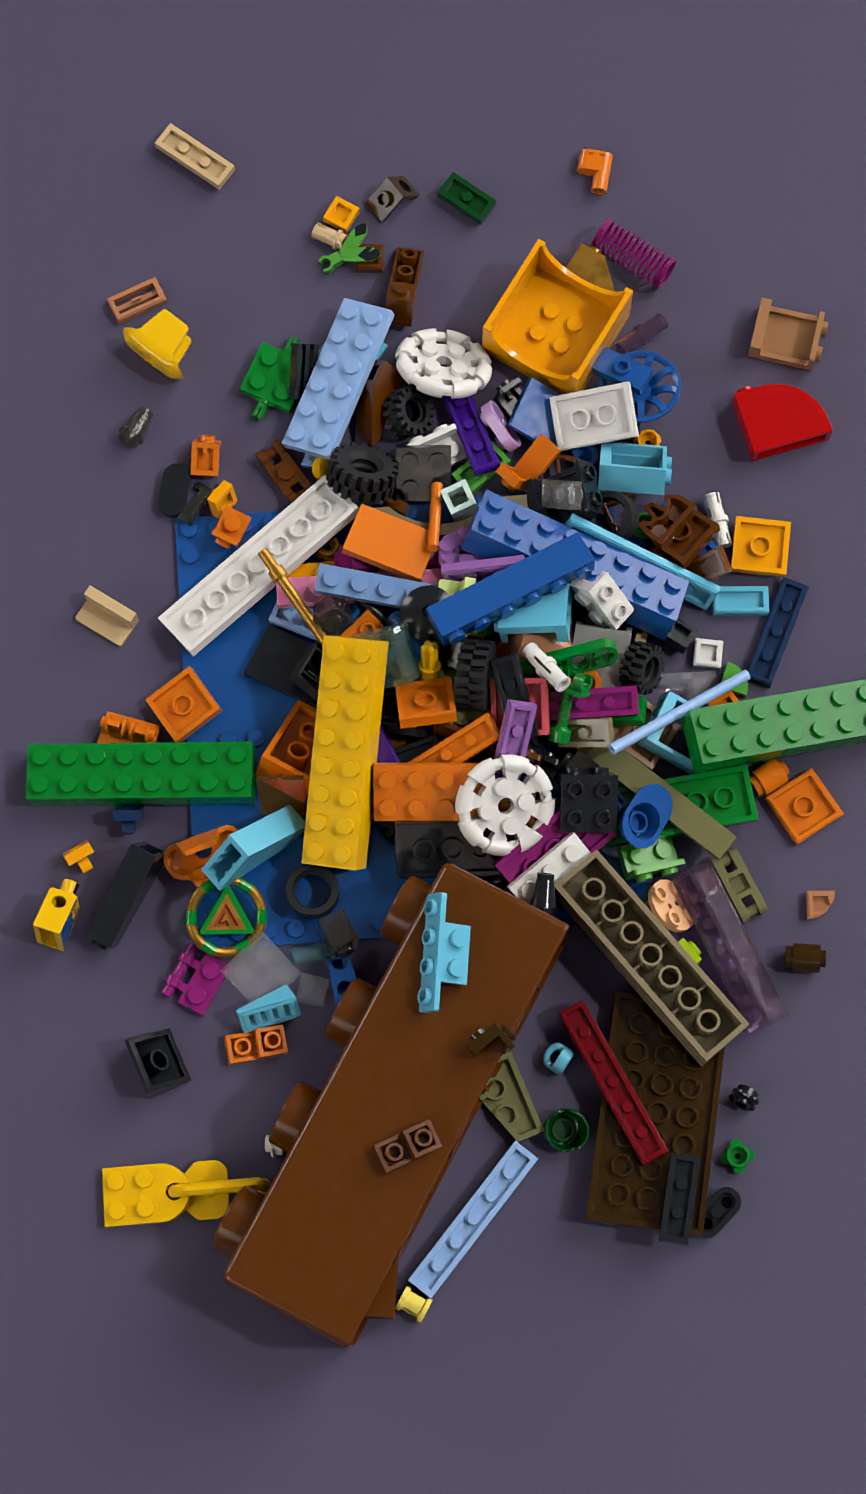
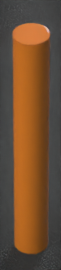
(434, 518)

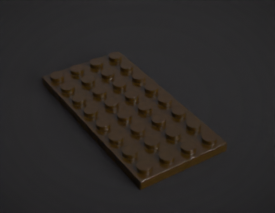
(682, 1106)

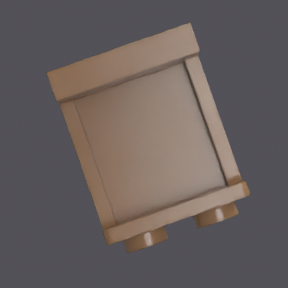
(787, 336)

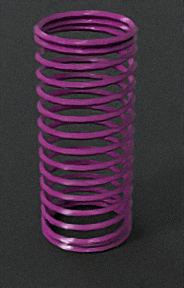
(663, 271)

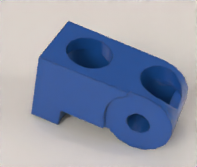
(341, 975)

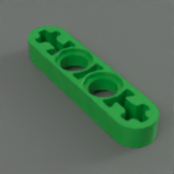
(564, 656)

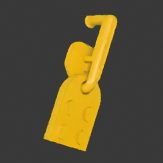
(144, 1191)

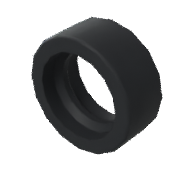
(631, 509)
(315, 912)

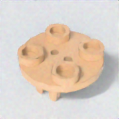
(668, 906)

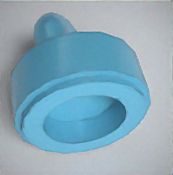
(562, 1060)

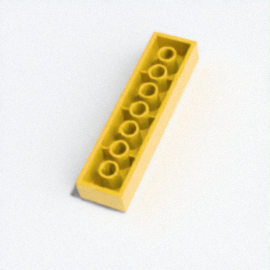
(344, 752)

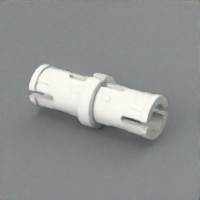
(716, 513)
(553, 674)

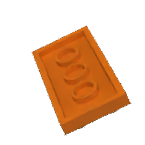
(419, 791)

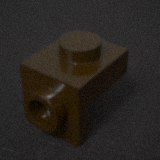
(484, 1038)

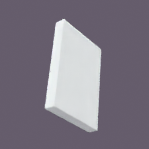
(594, 416)

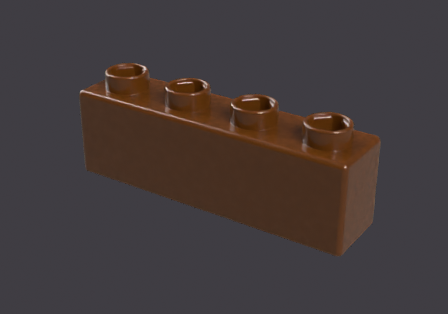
(331, 1214)

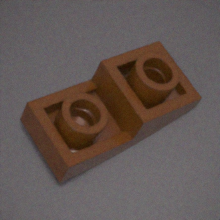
(406, 1146)

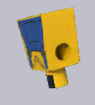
(57, 915)

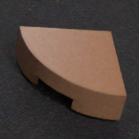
(818, 903)

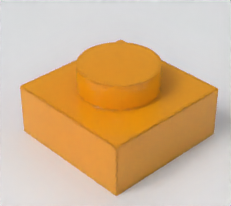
(341, 214)
(220, 497)

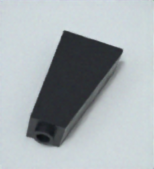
(125, 894)

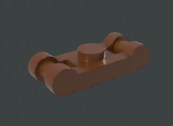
(285, 473)

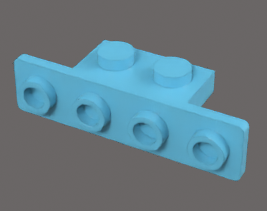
(443, 953)

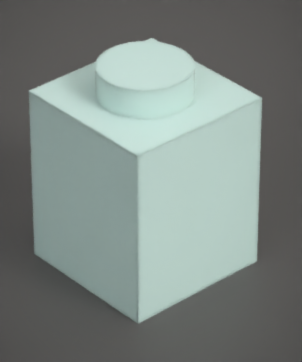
(459, 500)

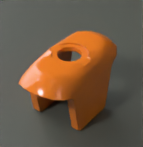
(182, 859)

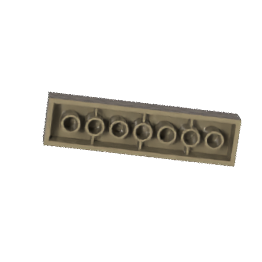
(649, 958)

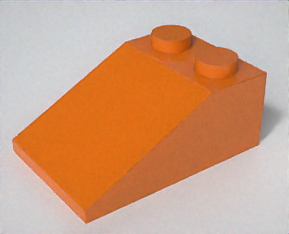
(292, 745)

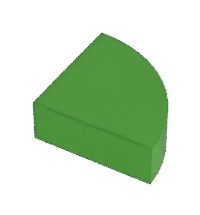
(731, 670)

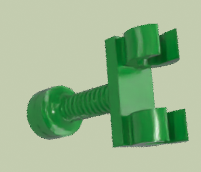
(579, 689)

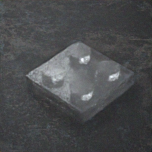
(260, 969)

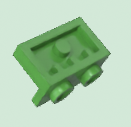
(643, 863)

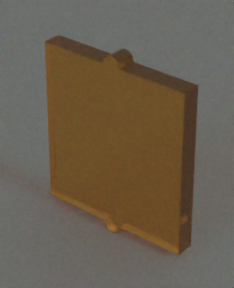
(281, 791)

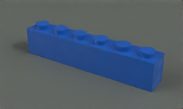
(511, 589)

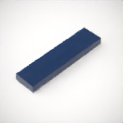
(777, 632)

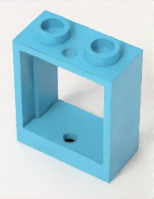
(634, 468)
(665, 704)

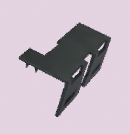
(195, 507)

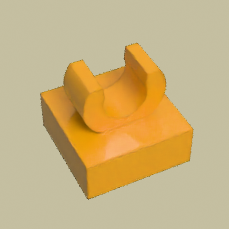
(79, 854)

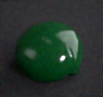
(566, 1130)

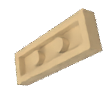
(195, 156)

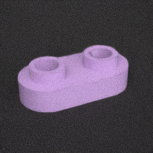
(494, 417)

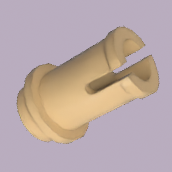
(329, 236)

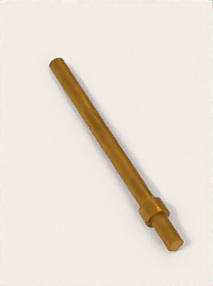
(279, 575)

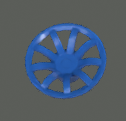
(647, 398)

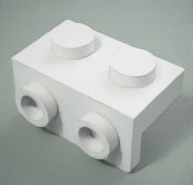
(603, 600)

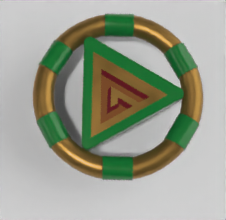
(225, 917)

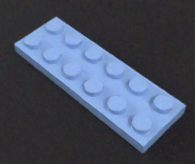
(338, 378)

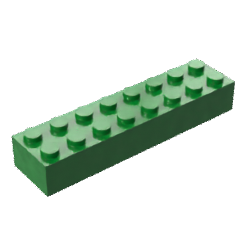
(776, 726)
(141, 774)

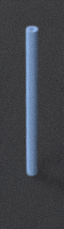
(679, 712)

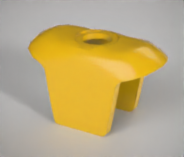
(160, 342)

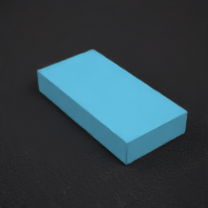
(741, 601)

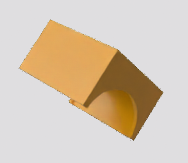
(554, 323)

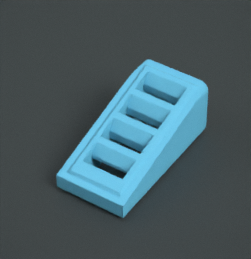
(277, 1007)

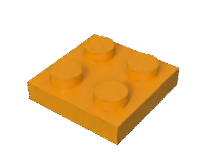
(760, 546)

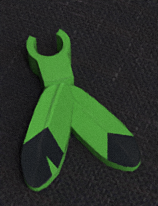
(351, 251)

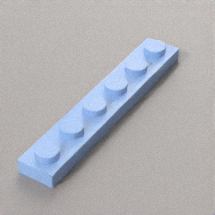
(473, 1219)

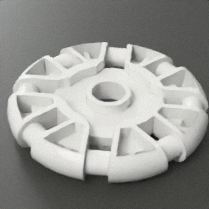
(423, 356)
(521, 808)

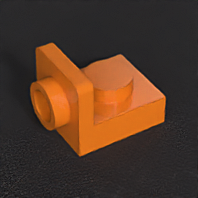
(205, 456)
(231, 528)

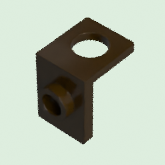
(390, 195)

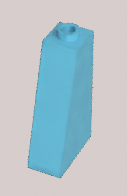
(253, 846)

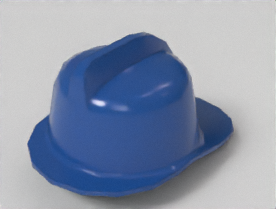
(646, 816)

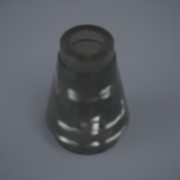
(135, 428)

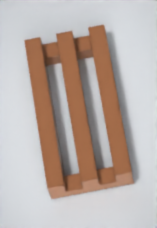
(141, 309)

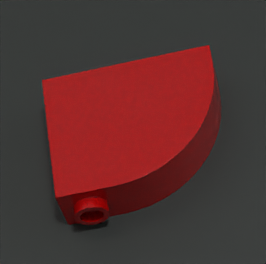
(779, 419)

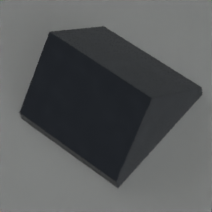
(158, 1062)

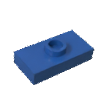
(620, 369)

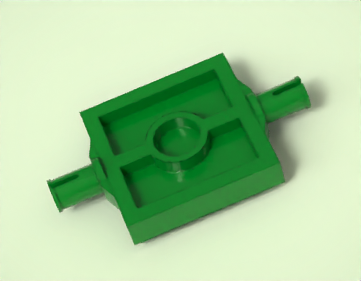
(269, 379)

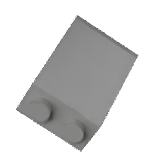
(588, 631)

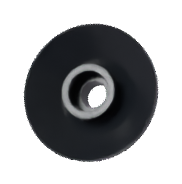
(412, 608)

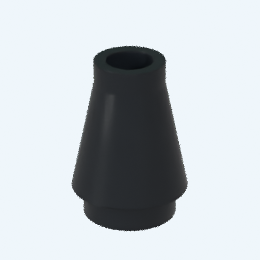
(543, 893)

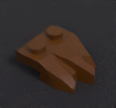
(678, 529)

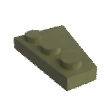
(511, 1101)

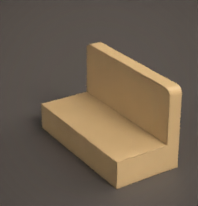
(107, 616)

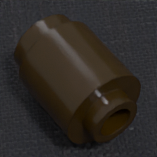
(805, 957)

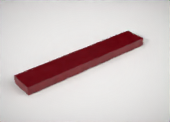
(613, 1083)

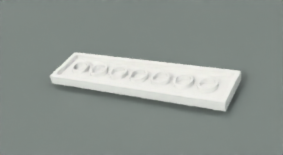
(245, 578)

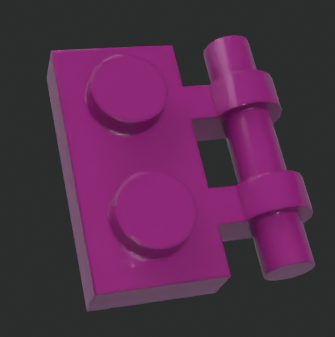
(203, 985)

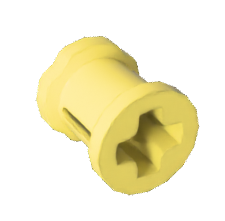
(413, 1304)

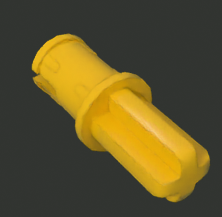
(429, 661)

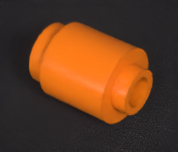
(769, 777)

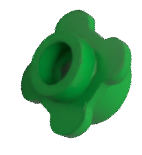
(737, 1148)

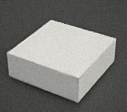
(707, 654)

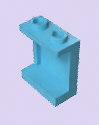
(546, 616)

